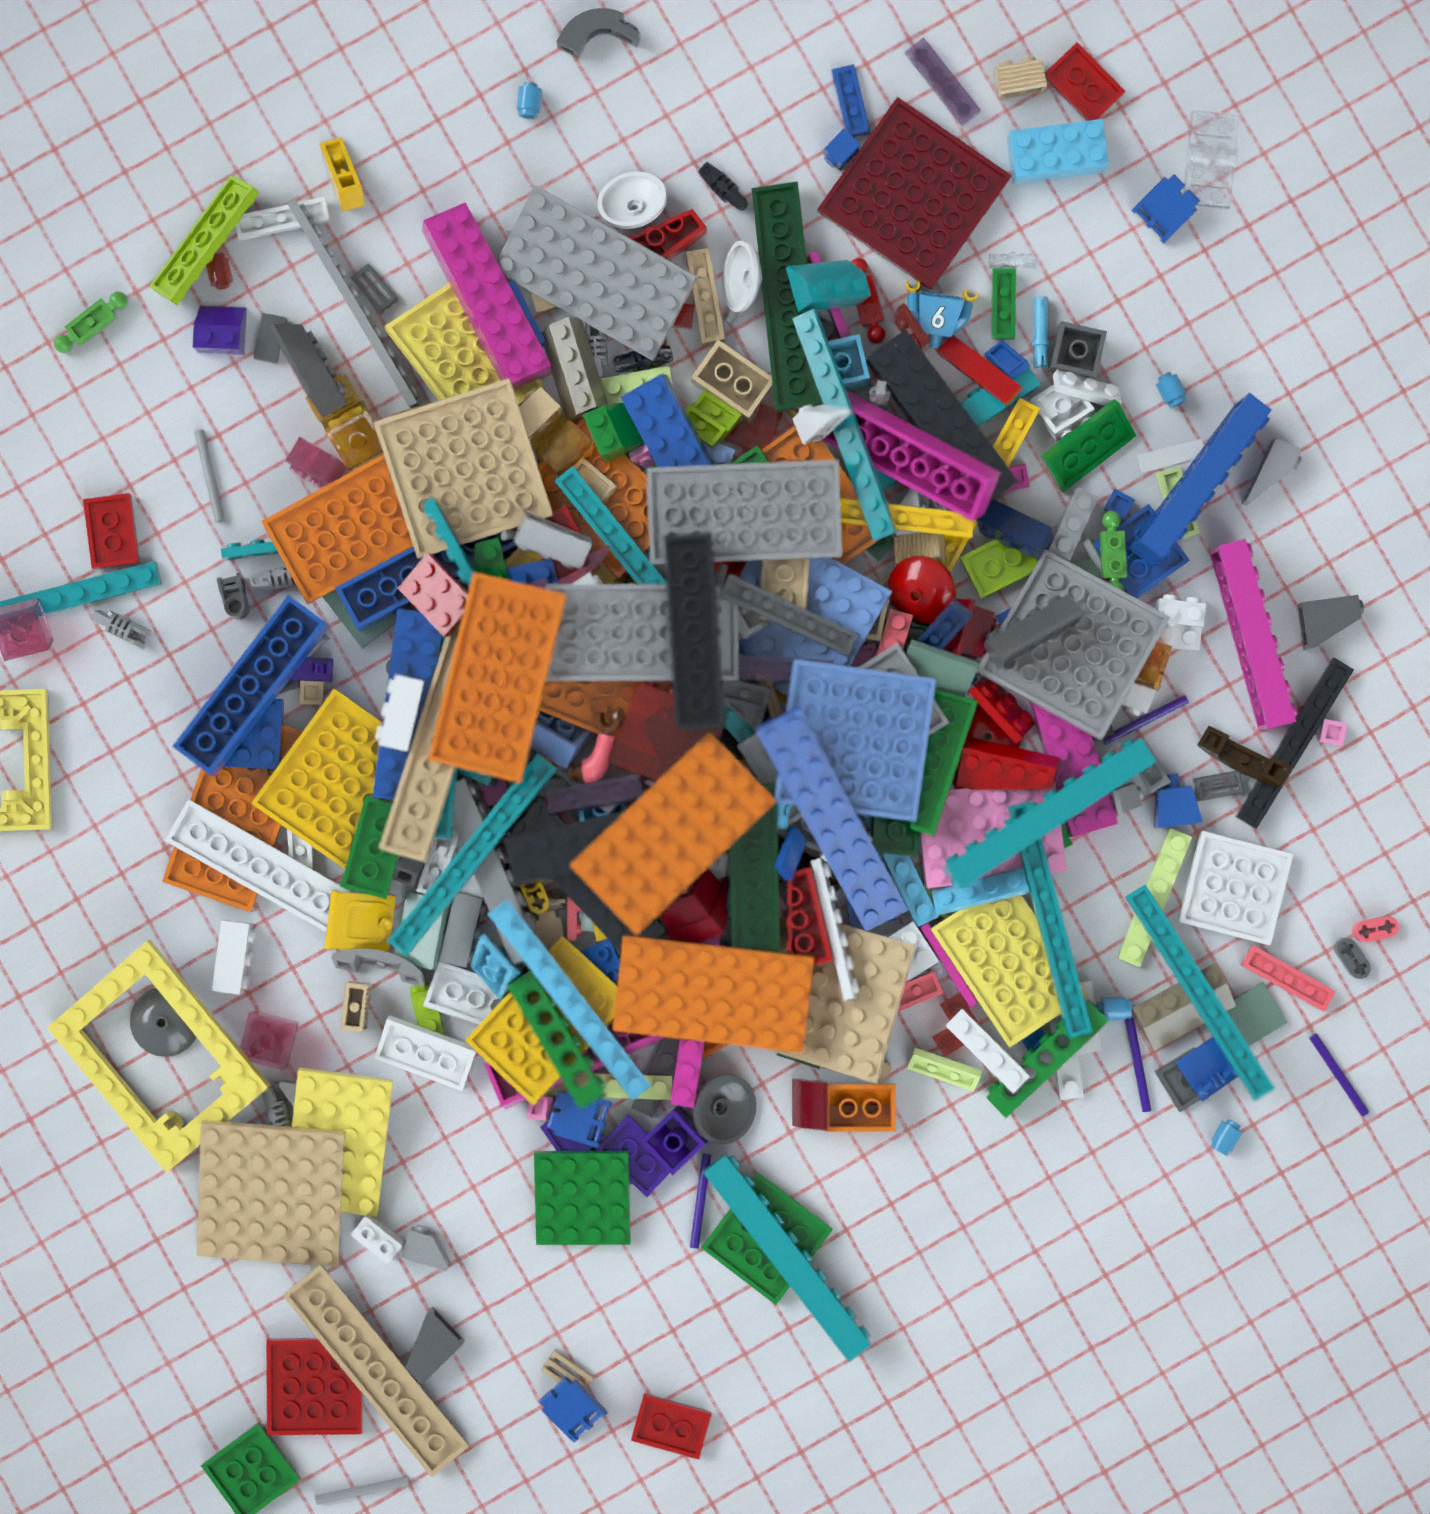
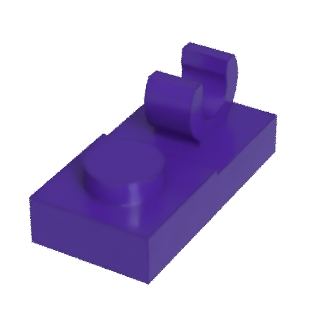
(315, 670)

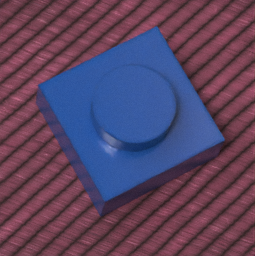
(1119, 503)
(1032, 1039)

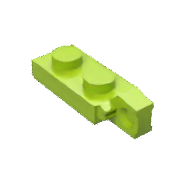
(425, 1017)

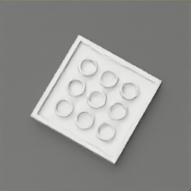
(1235, 888)

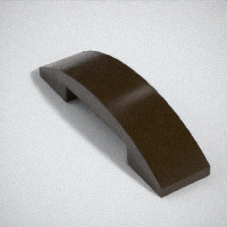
(1244, 760)

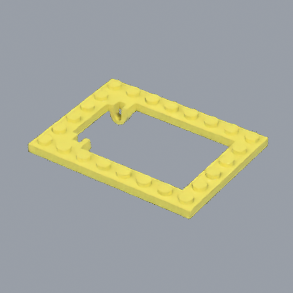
(29, 807)
(239, 1075)

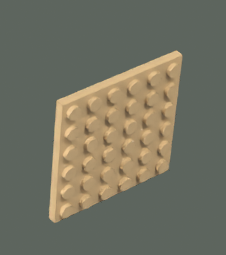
(469, 457)
(855, 1032)
(270, 1193)

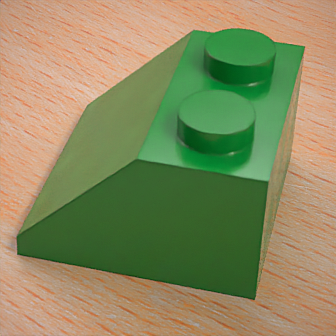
(613, 431)

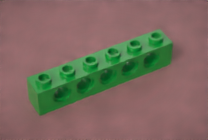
(583, 1095)
(1007, 1103)

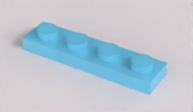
(981, 892)

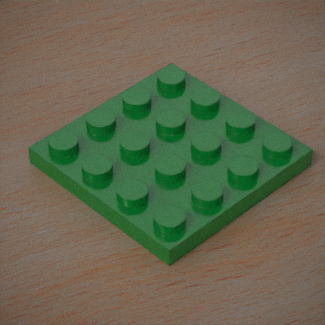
(582, 1197)
(741, 1254)

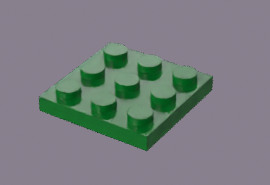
(251, 1471)

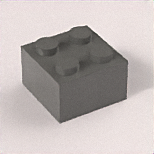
(1077, 349)

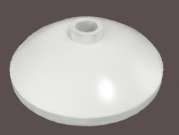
(632, 200)
(741, 276)

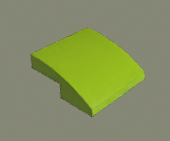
(712, 418)

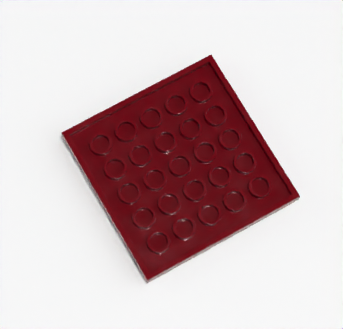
(914, 193)

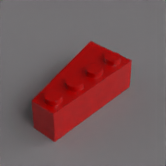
(673, 235)
(1004, 767)
(806, 919)

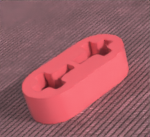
(1376, 934)

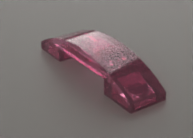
(592, 559)

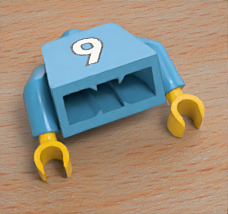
(939, 313)

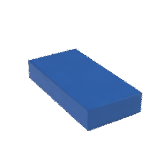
(1007, 359)
(790, 853)

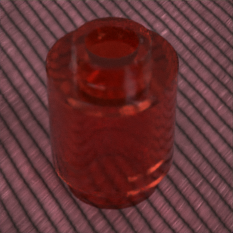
(219, 272)

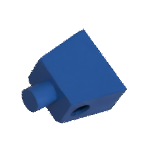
(1175, 805)

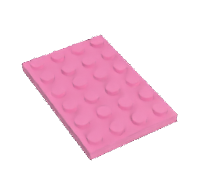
(968, 817)

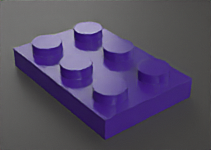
(644, 1168)

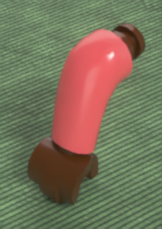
(596, 765)

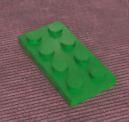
(1088, 445)
(368, 867)

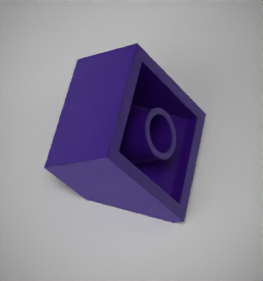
(220, 330)
(674, 1140)

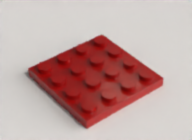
(309, 1391)

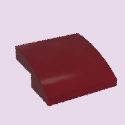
(810, 1104)

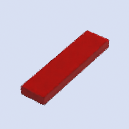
(979, 370)

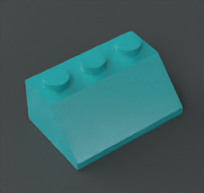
(827, 285)

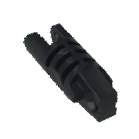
(722, 186)
(635, 361)

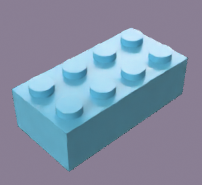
(1057, 151)

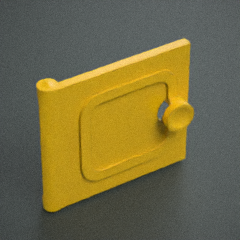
(355, 920)

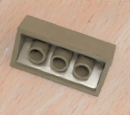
(573, 367)
(1172, 1013)

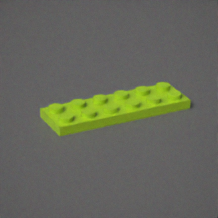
(204, 239)

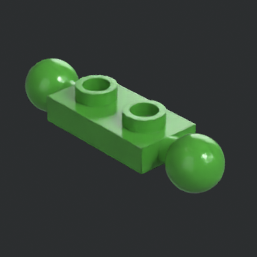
(90, 322)
(1113, 550)

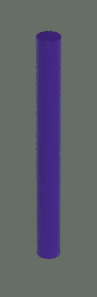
(1146, 719)
(1138, 1065)
(1339, 1075)
(700, 1203)

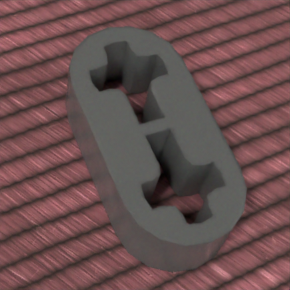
(1357, 955)

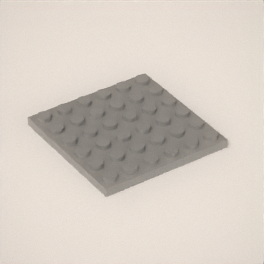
(1089, 667)

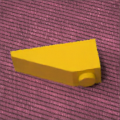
(342, 174)

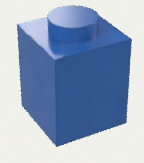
(841, 149)

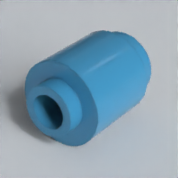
(529, 100)
(1171, 390)
(1115, 1008)
(1226, 1137)

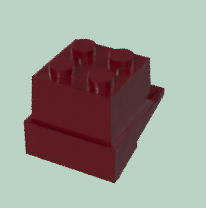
(971, 637)
(698, 910)

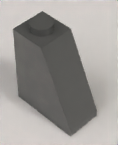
(1327, 617)
(433, 1346)

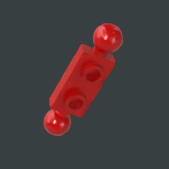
(870, 310)

